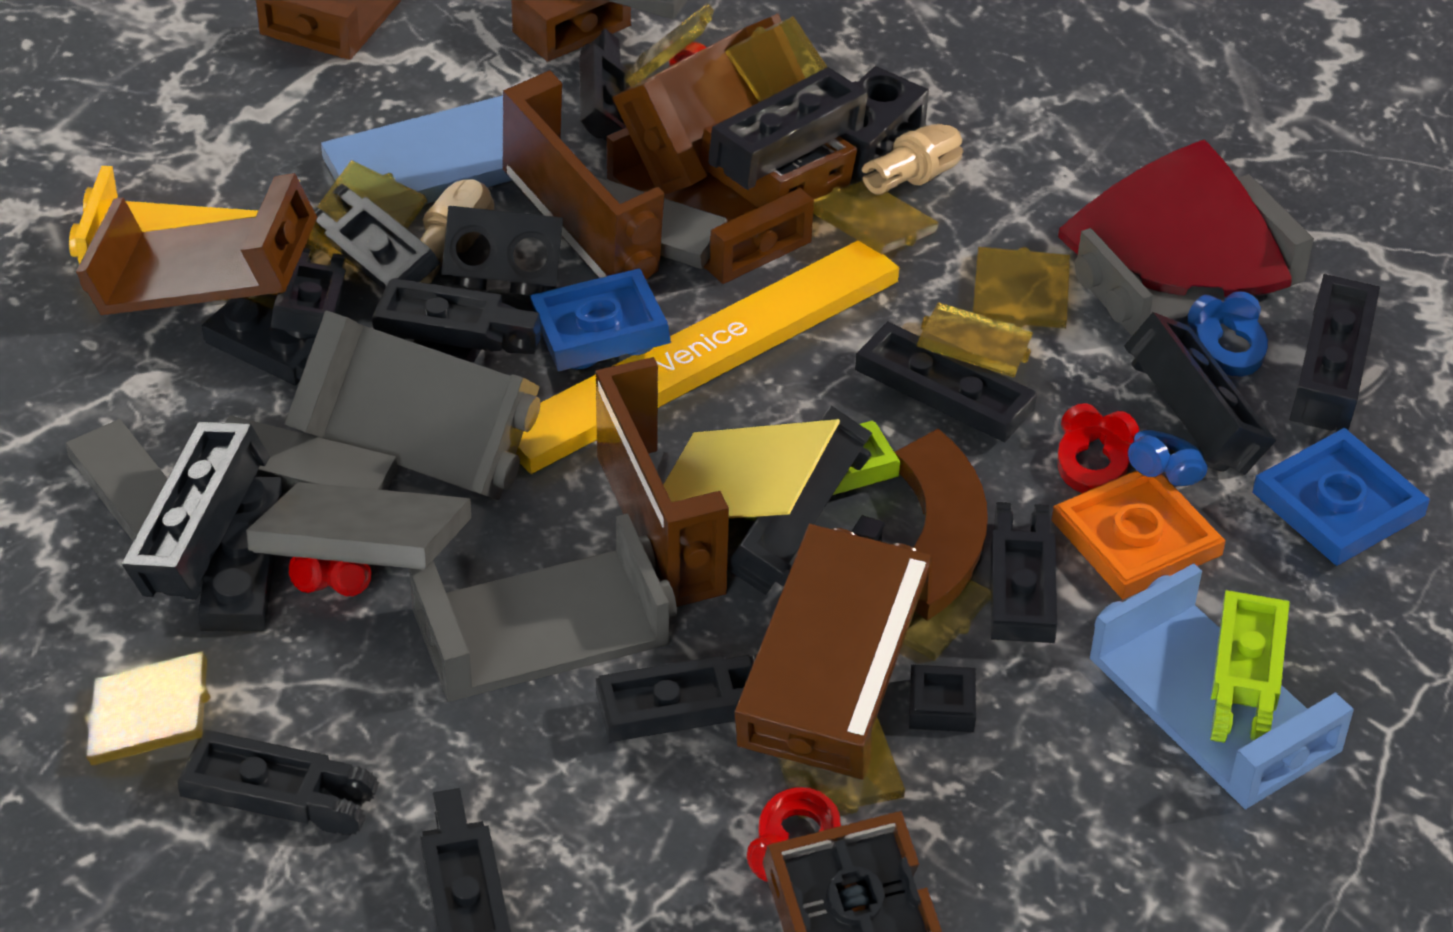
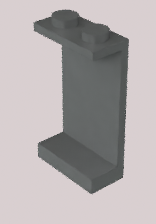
(1133, 303)
(414, 405)
(544, 617)

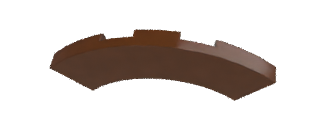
(953, 515)

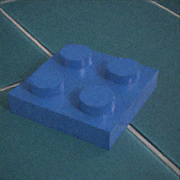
(600, 320)
(1340, 496)

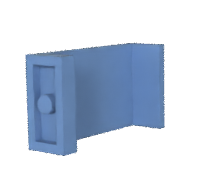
(1164, 659)

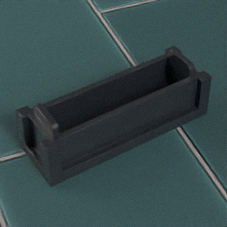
(786, 126)
(1335, 353)
(1200, 394)
(194, 509)
(774, 540)

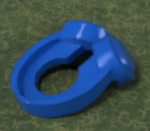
(1240, 313)
(1151, 457)

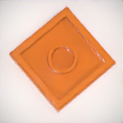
(1137, 531)

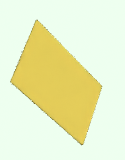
(753, 467)

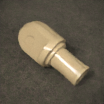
(915, 158)
(463, 193)

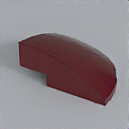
(1185, 227)

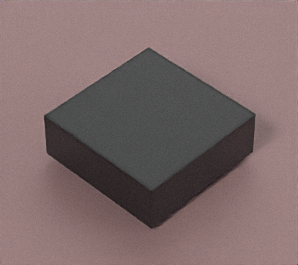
(942, 698)

